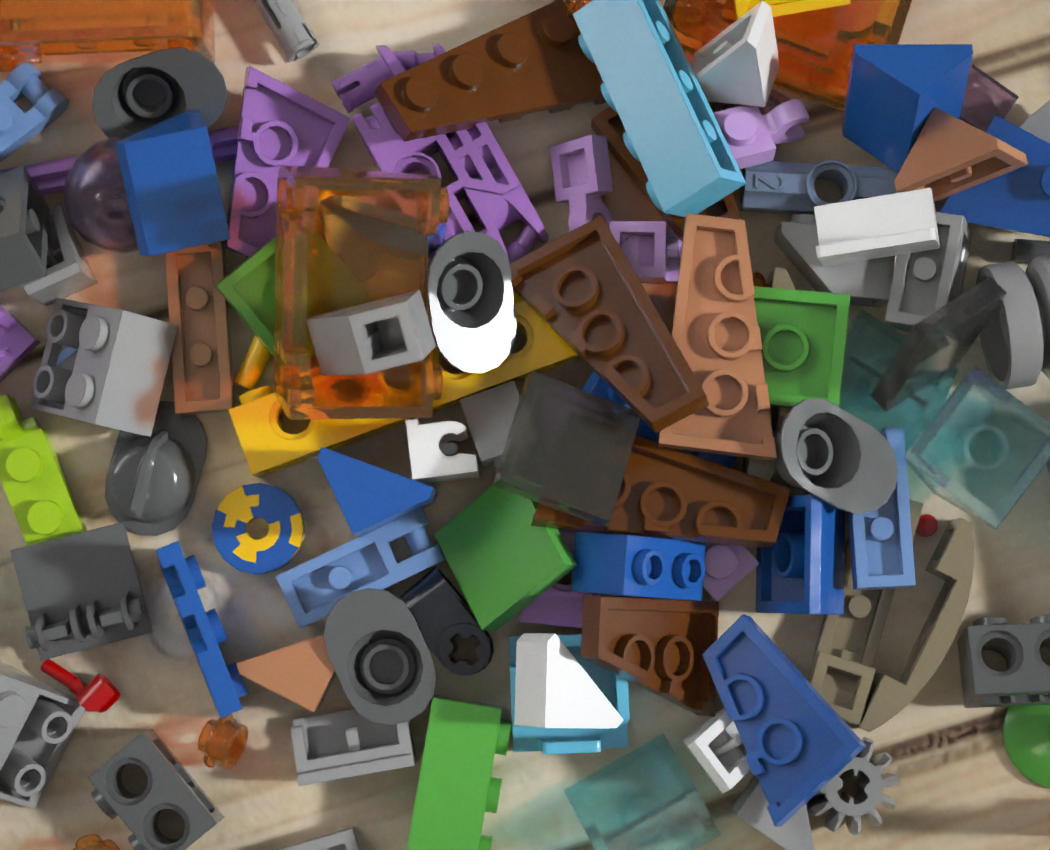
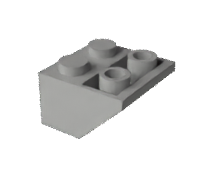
(112, 375)
(33, 734)

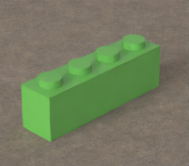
(456, 775)

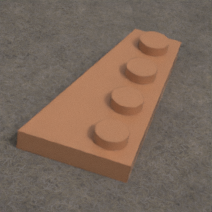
(721, 343)

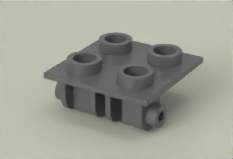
(81, 591)

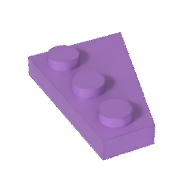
(274, 131)

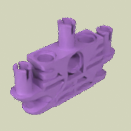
(471, 156)

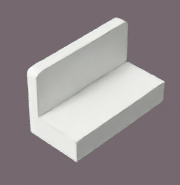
(876, 227)

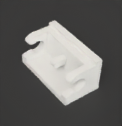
(430, 451)

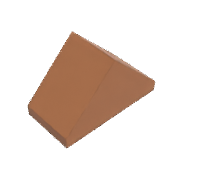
(954, 157)
(295, 672)

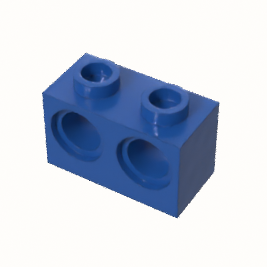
(638, 566)

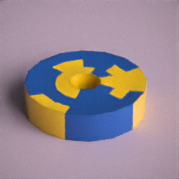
(232, 525)

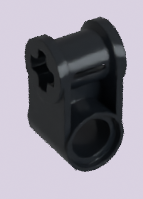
(442, 617)

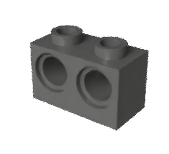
(1026, 677)
(167, 788)

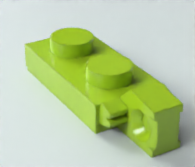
(34, 478)

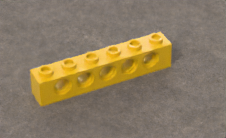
(271, 449)

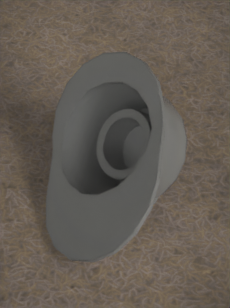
(156, 89)
(471, 302)
(835, 457)
(156, 476)
(380, 656)

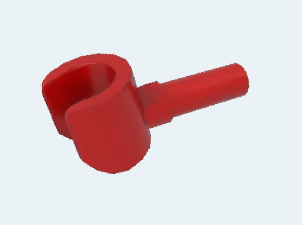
(95, 696)

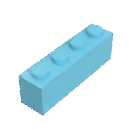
(659, 104)

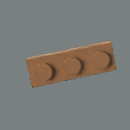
(203, 338)

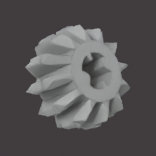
(863, 803)

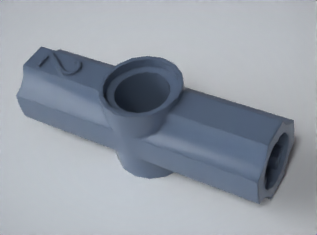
(790, 185)

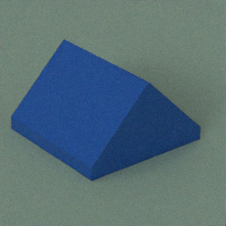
(895, 92)
(172, 185)
(371, 494)
(806, 563)

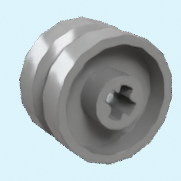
(1019, 329)

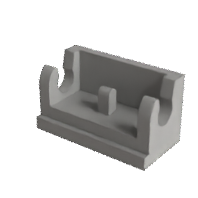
(348, 746)

